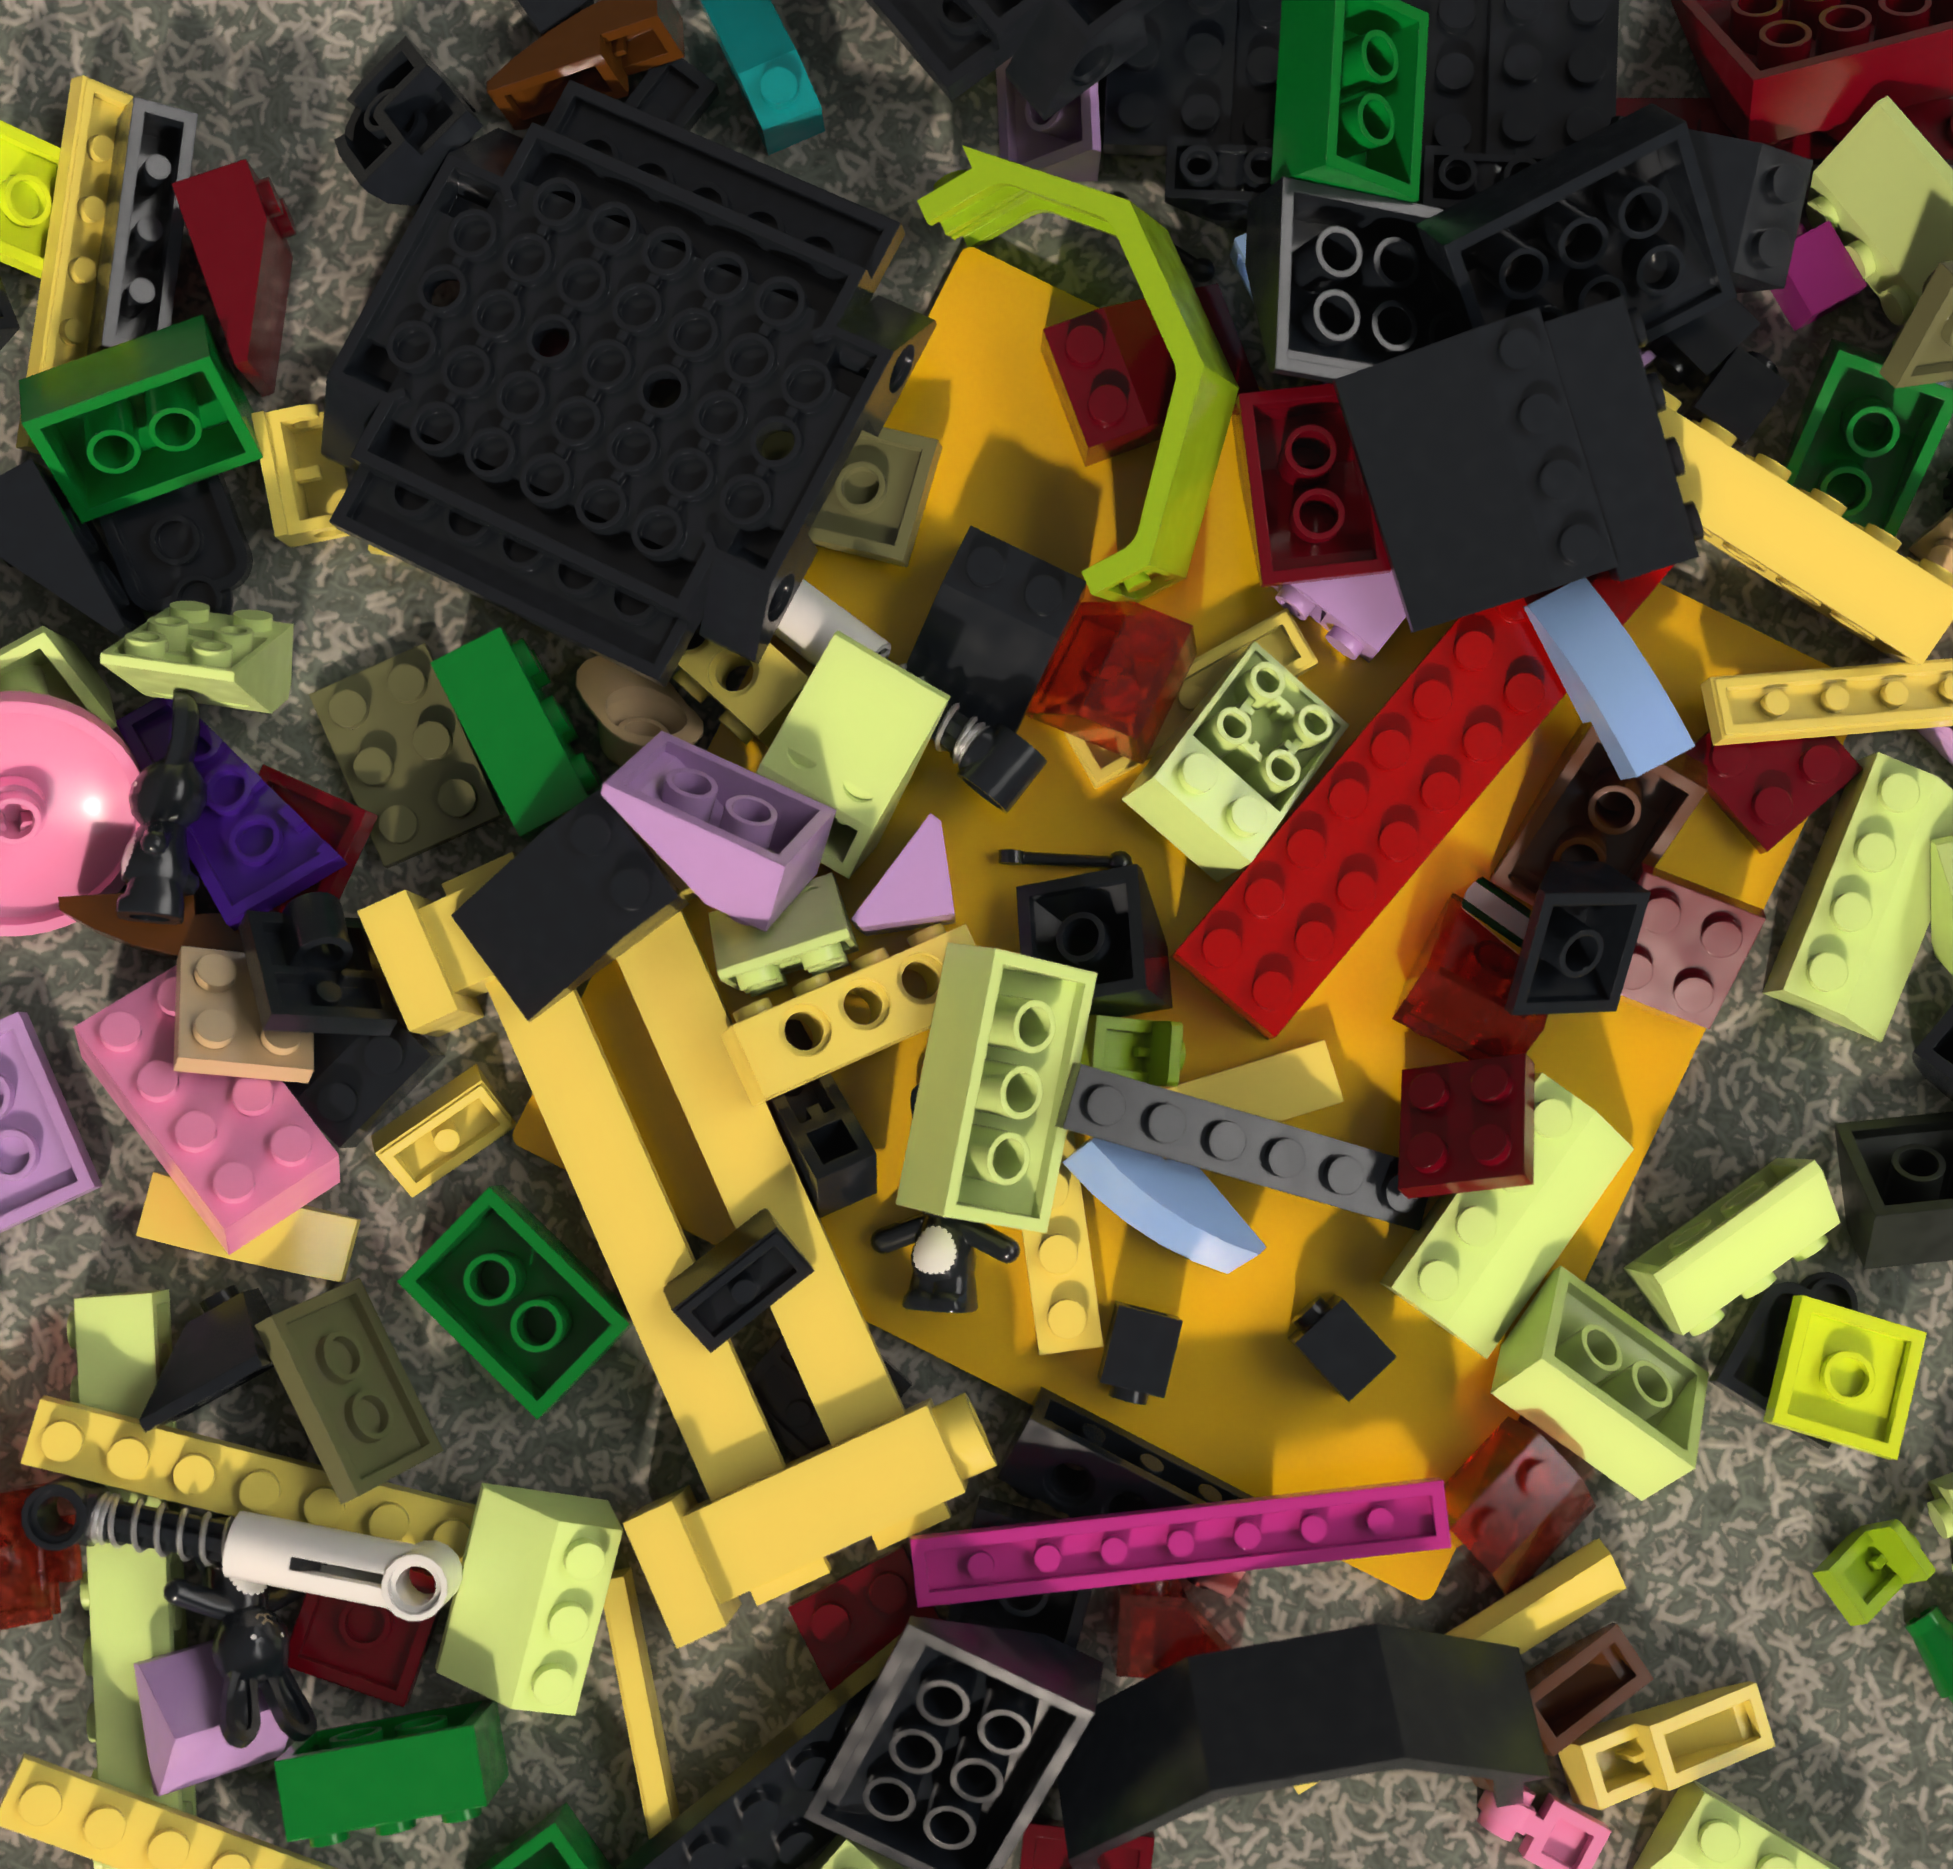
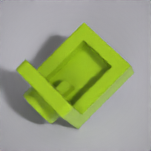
(1135, 1048)
(1872, 1569)

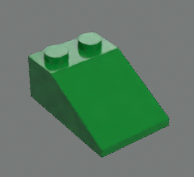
(1866, 437)

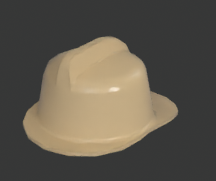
(632, 709)

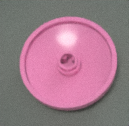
(59, 809)

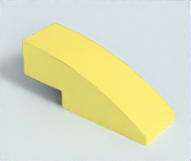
(303, 1243)
(1666, 1745)

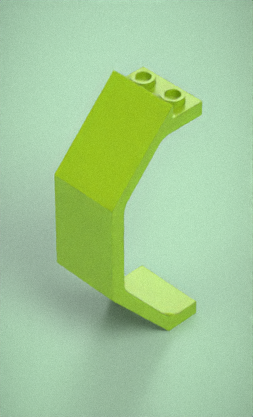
(1003, 194)

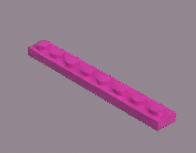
(1180, 1542)

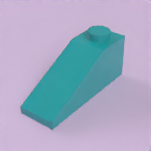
(766, 71)

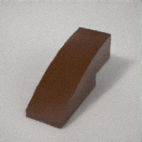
(591, 48)
(163, 940)
(1581, 1688)

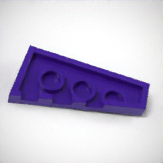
(248, 839)

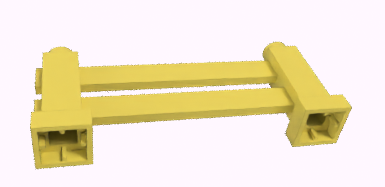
(763, 1518)

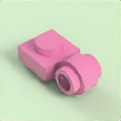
(1556, 1834)

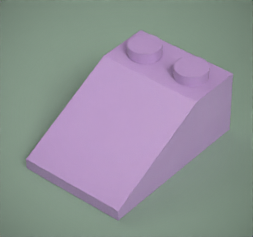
(722, 827)

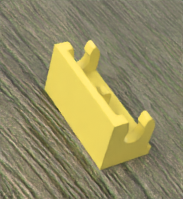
(298, 479)

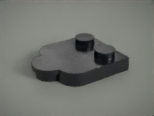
(181, 547)
(1754, 1349)

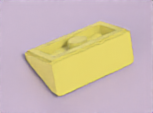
(442, 1131)

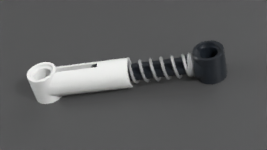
(989, 758)
(251, 1547)

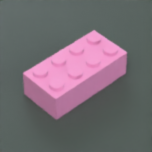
(228, 1142)

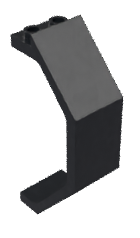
(1297, 1718)

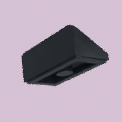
(737, 1280)

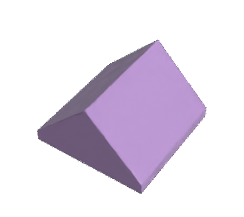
(1061, 145)
(913, 889)
(182, 1721)

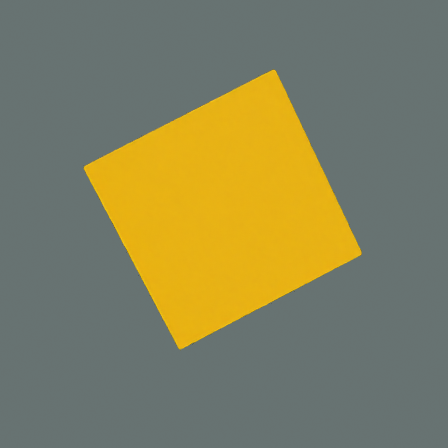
(1237, 1386)

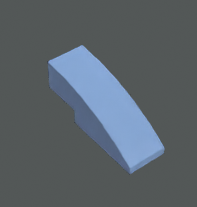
(1608, 679)
(1166, 1203)

